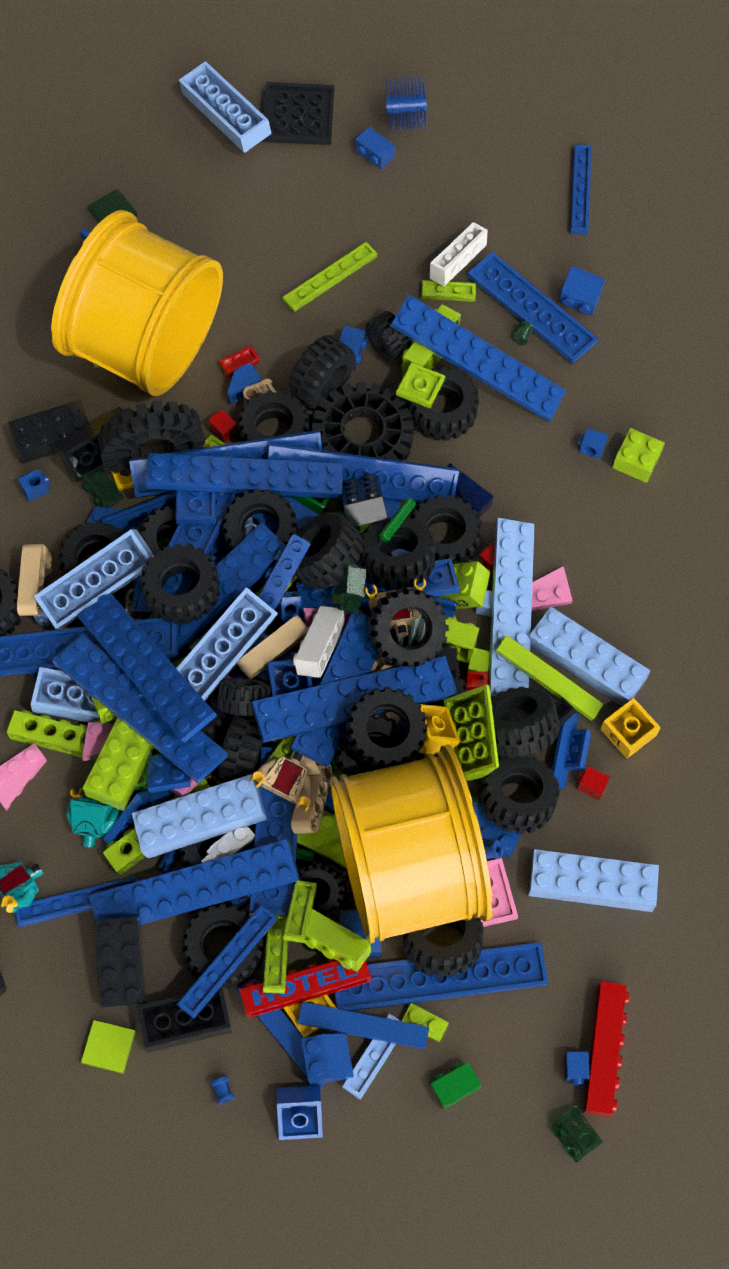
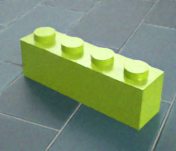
(336, 942)

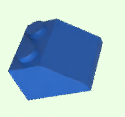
(582, 290)
(327, 1058)
(299, 1112)

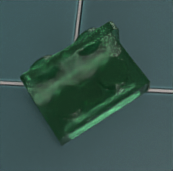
(103, 489)
(576, 1134)

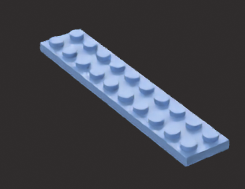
(510, 599)

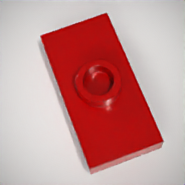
(238, 359)

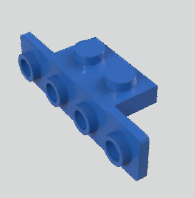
(285, 568)
(570, 750)

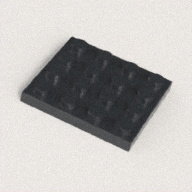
(299, 112)

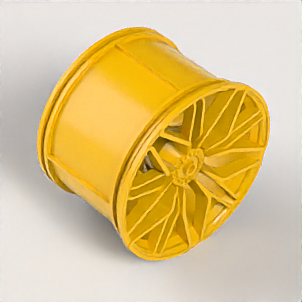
(136, 304)
(412, 846)

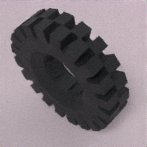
(381, 406)
(123, 434)

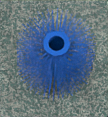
(406, 103)

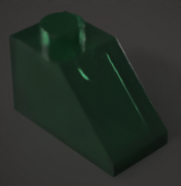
(350, 589)

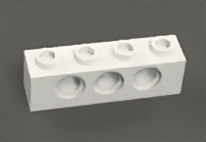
(458, 254)

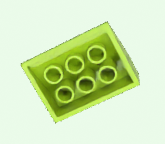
(476, 731)

